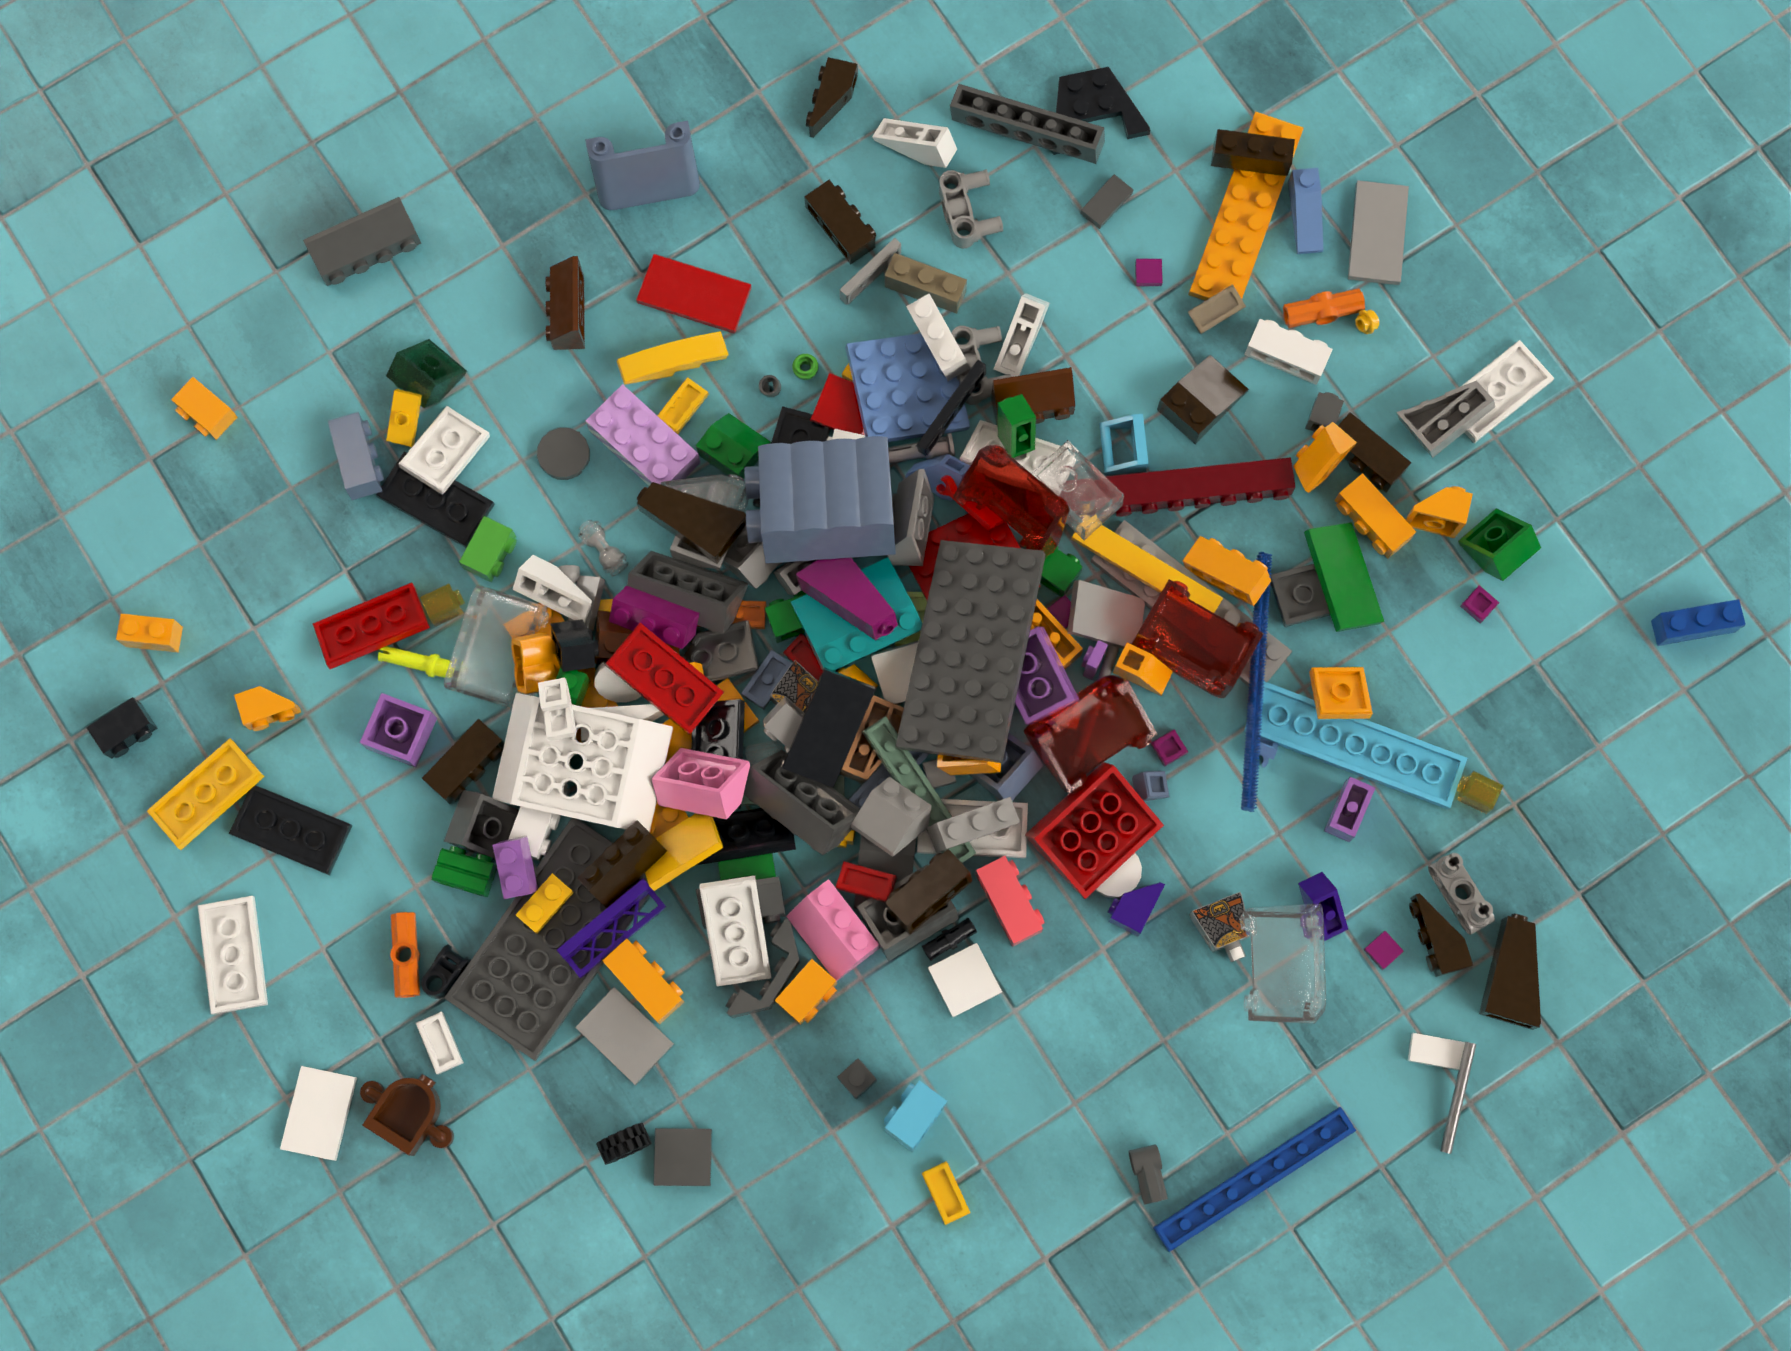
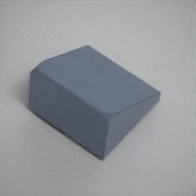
(1151, 785)

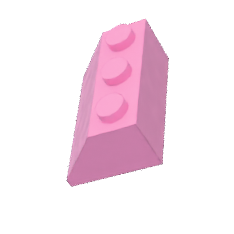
(701, 783)
(832, 930)

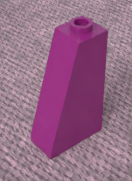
(848, 593)

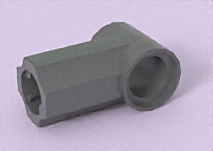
(1147, 1167)

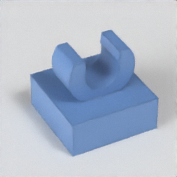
(1267, 750)

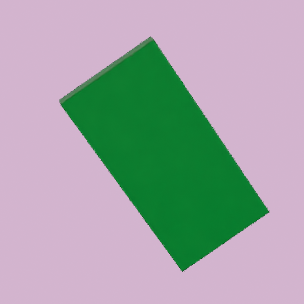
(1343, 577)

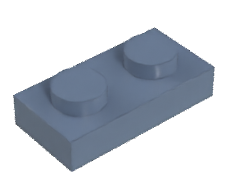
(766, 679)

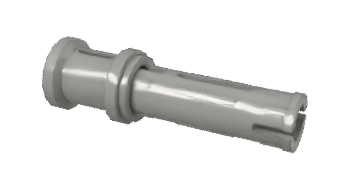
(910, 451)

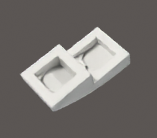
(557, 709)

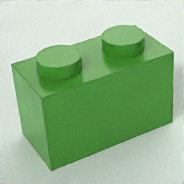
(488, 549)

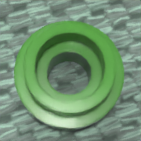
(805, 359)

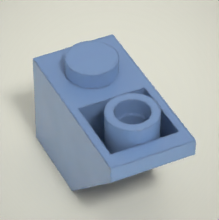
(941, 466)

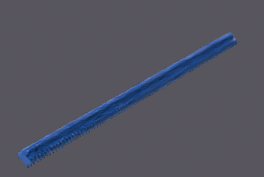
(1255, 698)

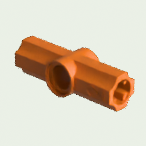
(1323, 308)
(405, 973)

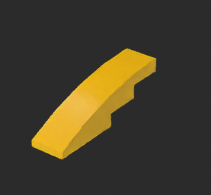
(672, 357)

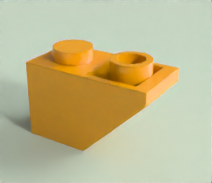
(1142, 669)
(261, 707)

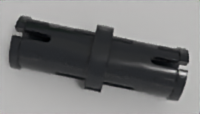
(949, 939)

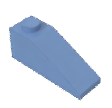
(1306, 210)

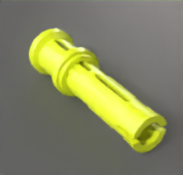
(431, 665)

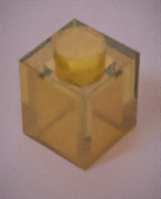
(443, 604)
(1479, 792)

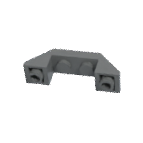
(746, 1004)

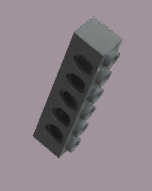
(1027, 123)

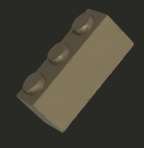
(919, 279)

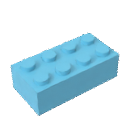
(915, 1115)

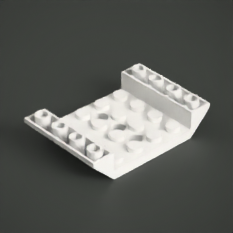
(615, 771)

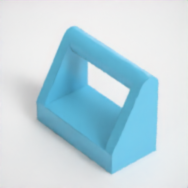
(1140, 461)

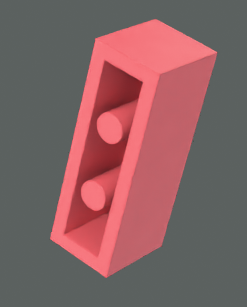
(1010, 900)

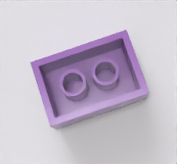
(1043, 680)

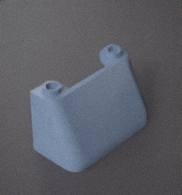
(644, 173)

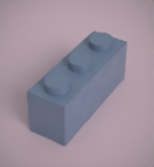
(356, 455)

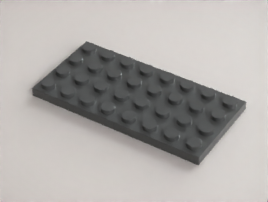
(971, 651)
(517, 976)

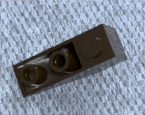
(835, 91)
(1443, 942)

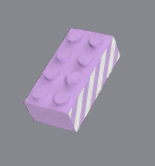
(642, 439)

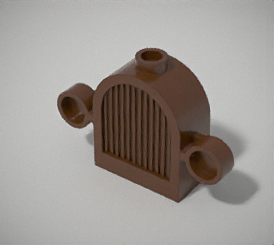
(406, 1113)

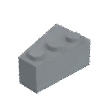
(1447, 417)

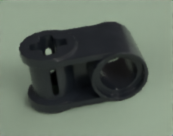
(445, 971)

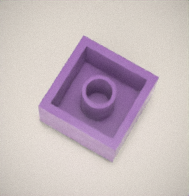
(398, 730)

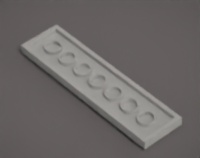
(1276, 651)

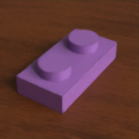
(1093, 659)

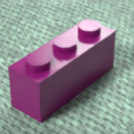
(665, 619)

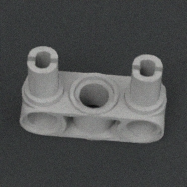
(958, 208)
(976, 339)
(1472, 912)

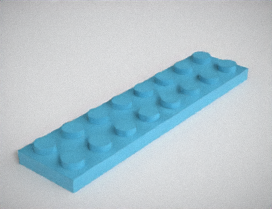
(1361, 747)

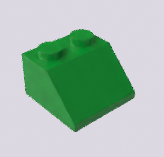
(730, 445)
(1500, 543)

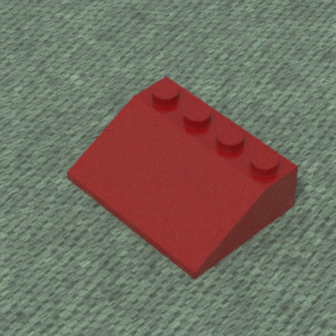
(1094, 830)

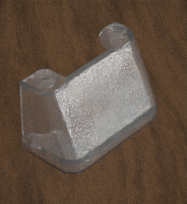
(483, 653)
(1286, 963)

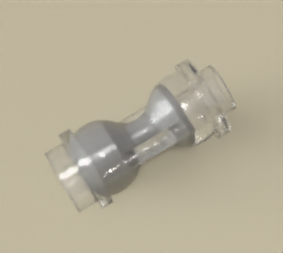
(609, 556)

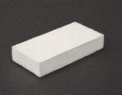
(439, 1043)
(1435, 1051)

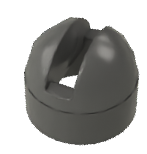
(765, 387)

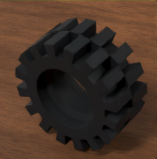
(623, 1143)

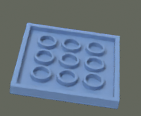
(900, 387)

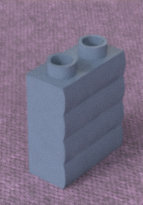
(822, 500)

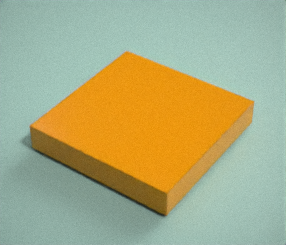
(1340, 693)

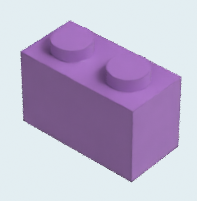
(1349, 809)
(515, 867)

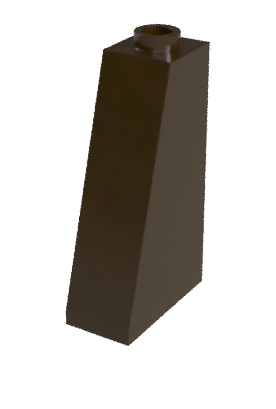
(696, 521)
(1513, 975)

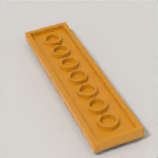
(1242, 220)

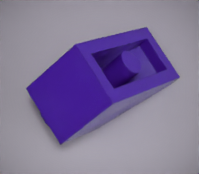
(1321, 891)
(1135, 908)

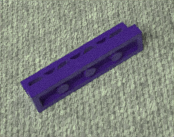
(606, 919)

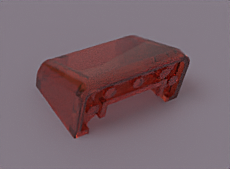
(1015, 497)
(1197, 641)
(1091, 731)

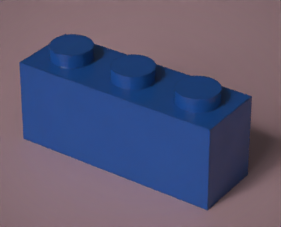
(1698, 622)

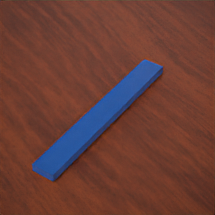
(1254, 1179)

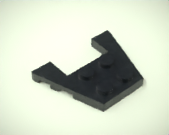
(1099, 96)

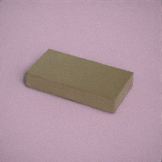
(1216, 309)

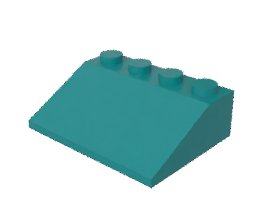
(841, 643)

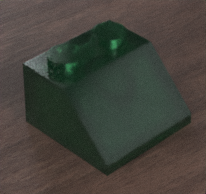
(425, 371)

